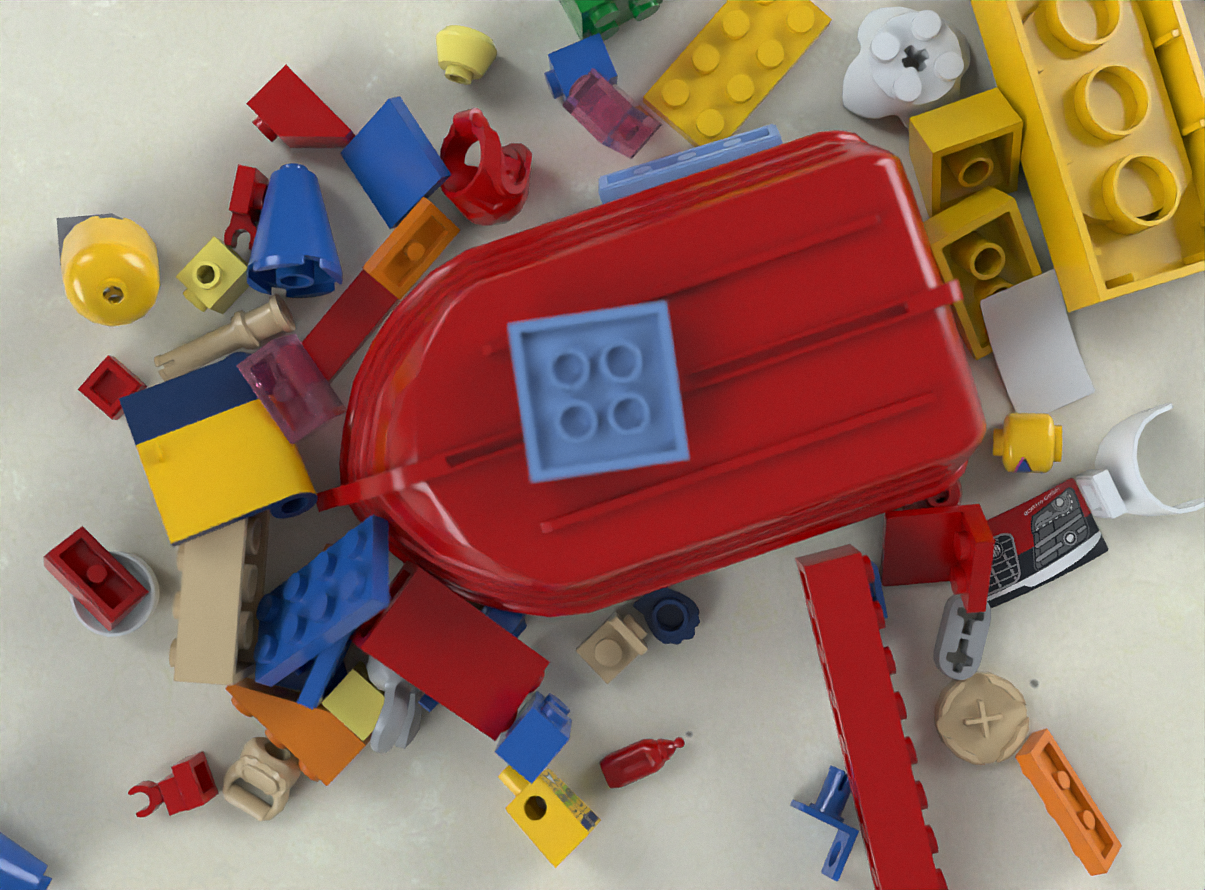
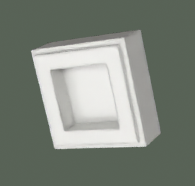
(1101, 493)

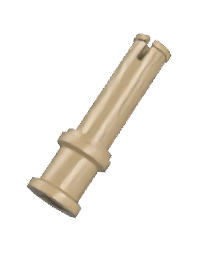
(245, 331)

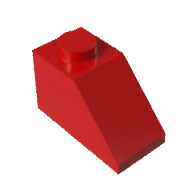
(297, 114)

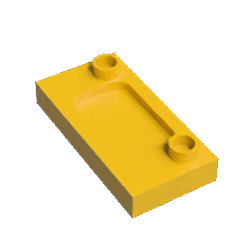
(1106, 136)

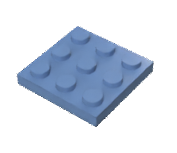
(598, 391)

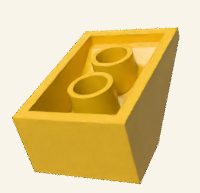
(986, 250)

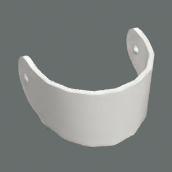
(1118, 456)

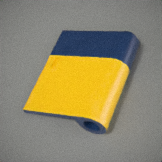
(214, 452)

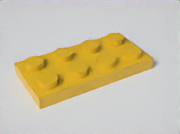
(734, 66)

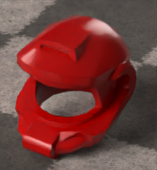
(500, 183)

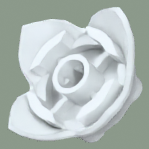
(879, 82)

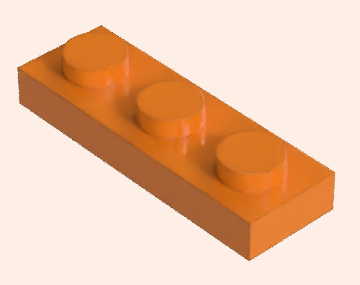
(1068, 802)

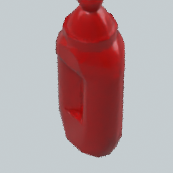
(638, 760)

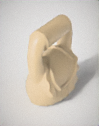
(267, 769)

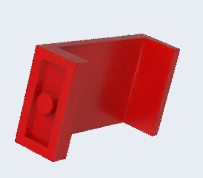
(451, 651)

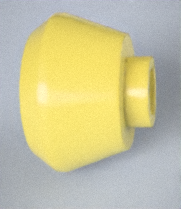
(464, 53)

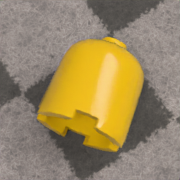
(110, 255)

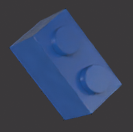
(535, 735)

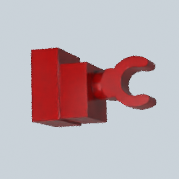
(183, 790)

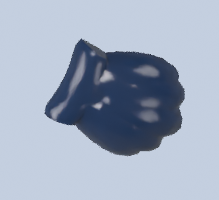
(669, 615)

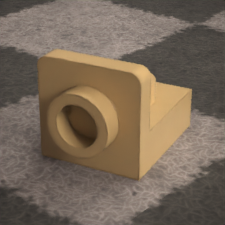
(613, 645)

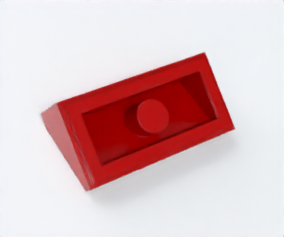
(95, 578)

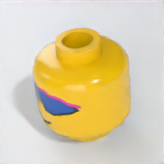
(1028, 442)

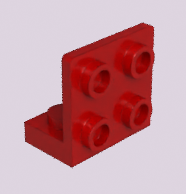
(940, 547)

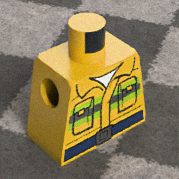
(552, 830)

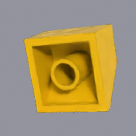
(965, 149)

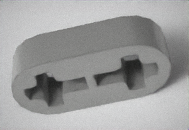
(972, 642)

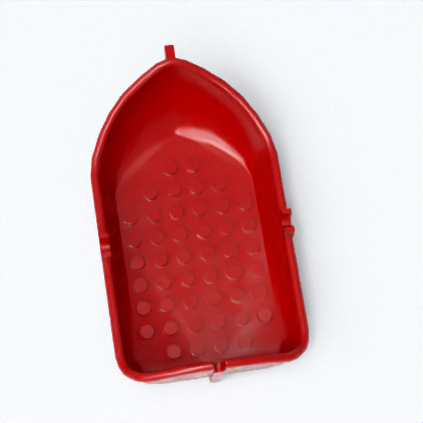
(805, 367)

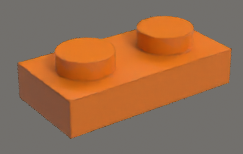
(411, 248)

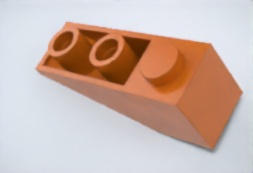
(311, 735)

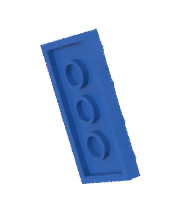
(323, 601)

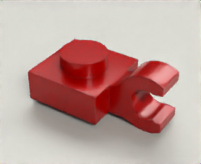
(245, 204)

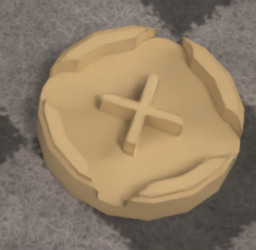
(981, 718)

